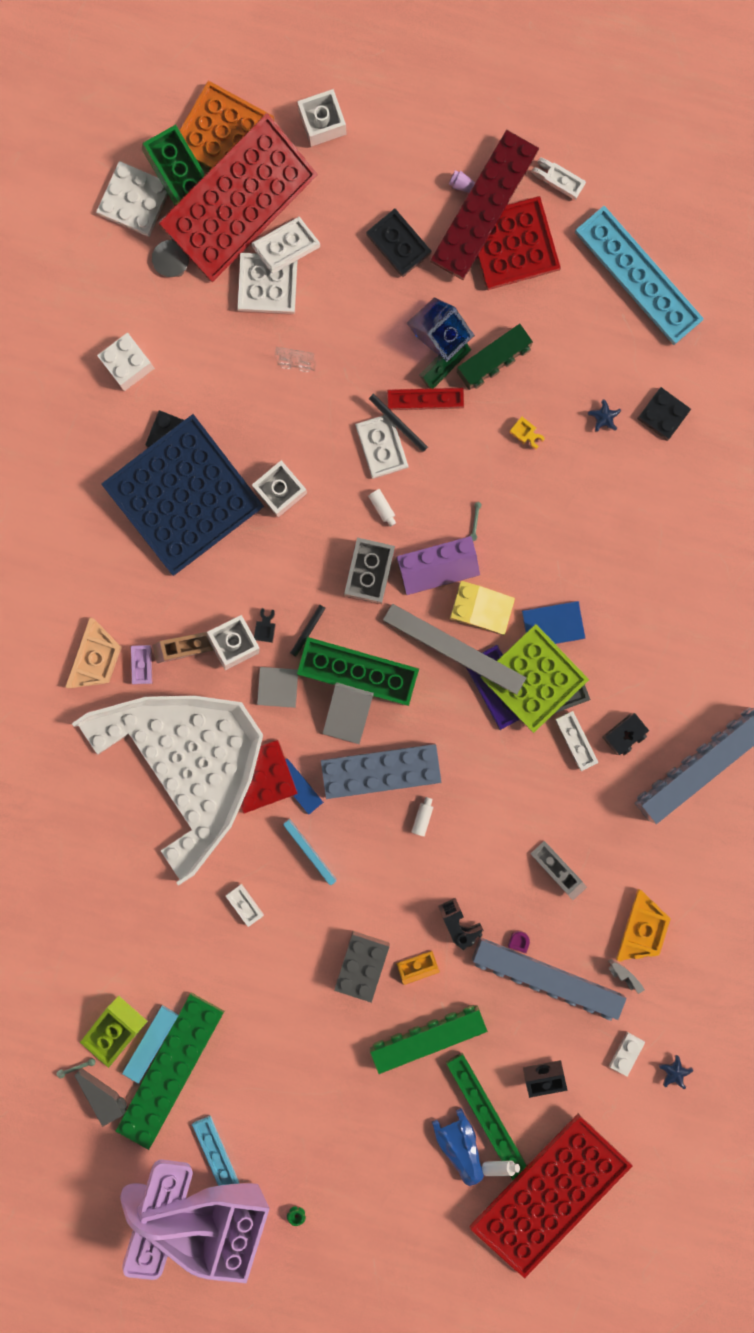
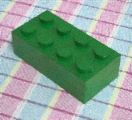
(173, 162)

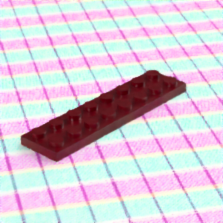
(484, 205)

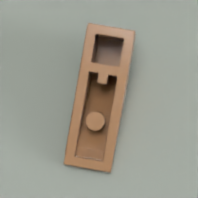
(181, 647)

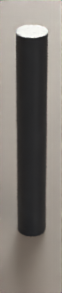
(307, 631)

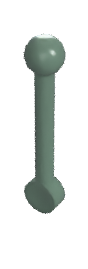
(477, 505)
(91, 1062)

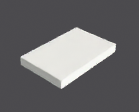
(285, 245)
(381, 446)

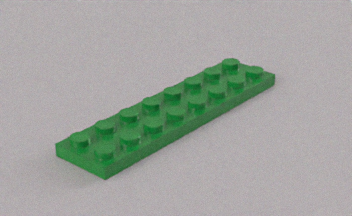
(169, 1071)

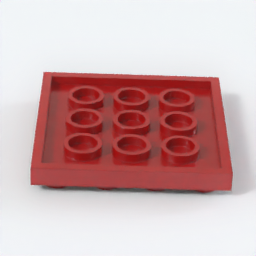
(519, 246)

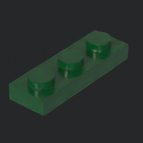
(438, 368)

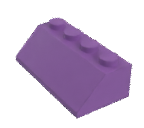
(438, 565)

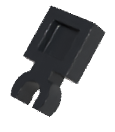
(265, 630)

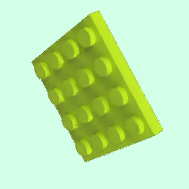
(548, 682)

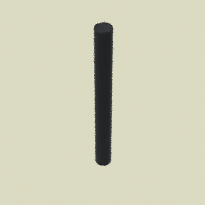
(397, 422)

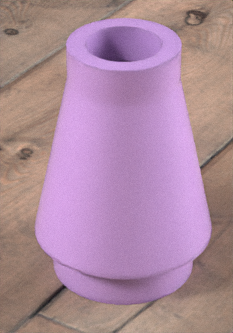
(461, 182)

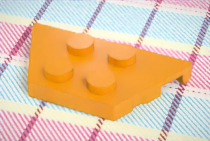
(644, 929)

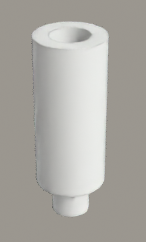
(382, 507)
(423, 817)
(500, 1168)

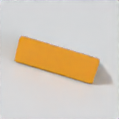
(418, 967)

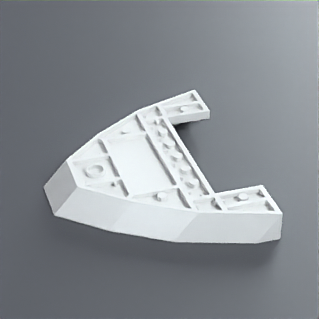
(200, 753)

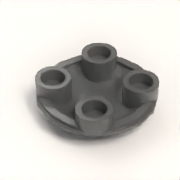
(169, 259)

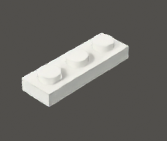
(576, 741)

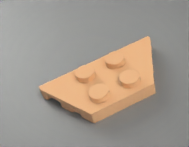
(94, 658)

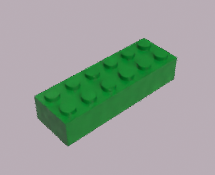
(358, 670)

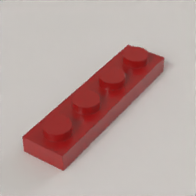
(425, 398)

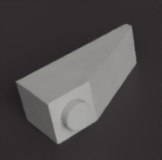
(558, 870)

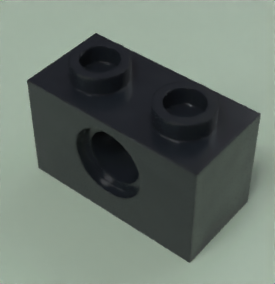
(545, 1079)

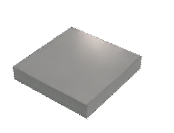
(277, 687)

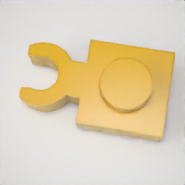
(524, 431)

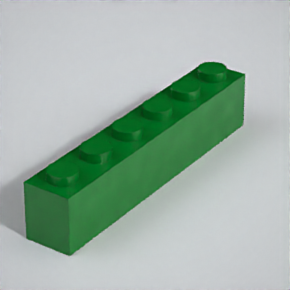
(428, 1039)

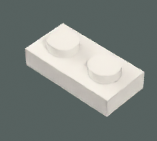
(244, 905)
(627, 1054)

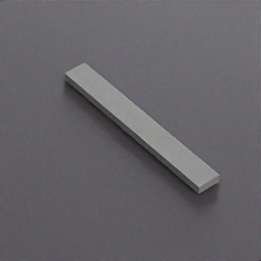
(454, 649)

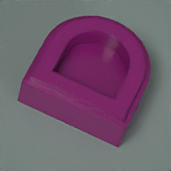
(519, 941)

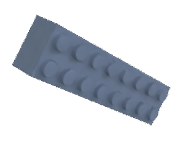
(698, 769)

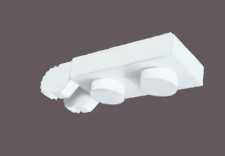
(559, 178)

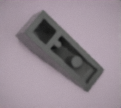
(103, 1099)

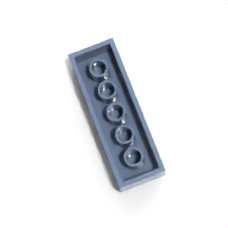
(381, 771)

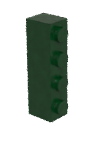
(495, 356)

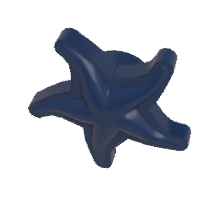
(604, 416)
(675, 1072)

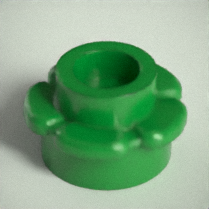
(291, 1216)

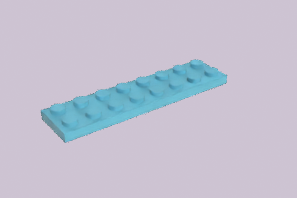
(639, 275)

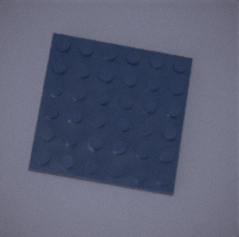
(182, 495)

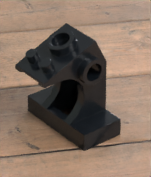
(461, 936)

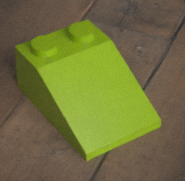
(113, 1031)

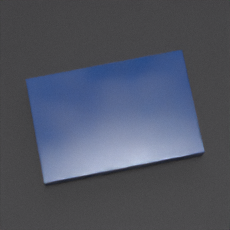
(558, 622)

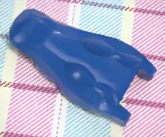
(460, 1146)

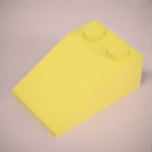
(482, 608)

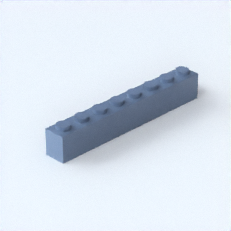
(548, 978)

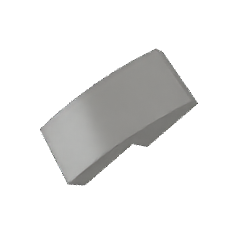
(623, 973)

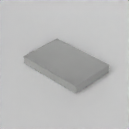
(348, 713)

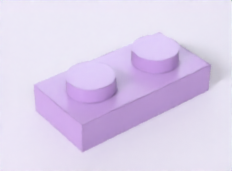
(141, 664)

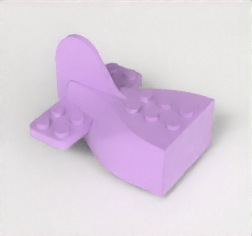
(205, 1234)

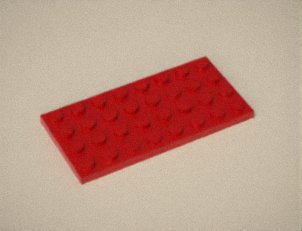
(238, 198)
(551, 1196)

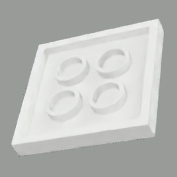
(133, 199)
(263, 290)

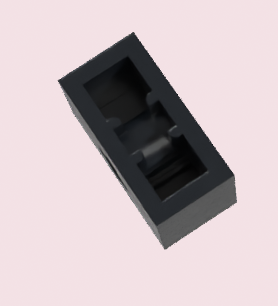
(631, 724)

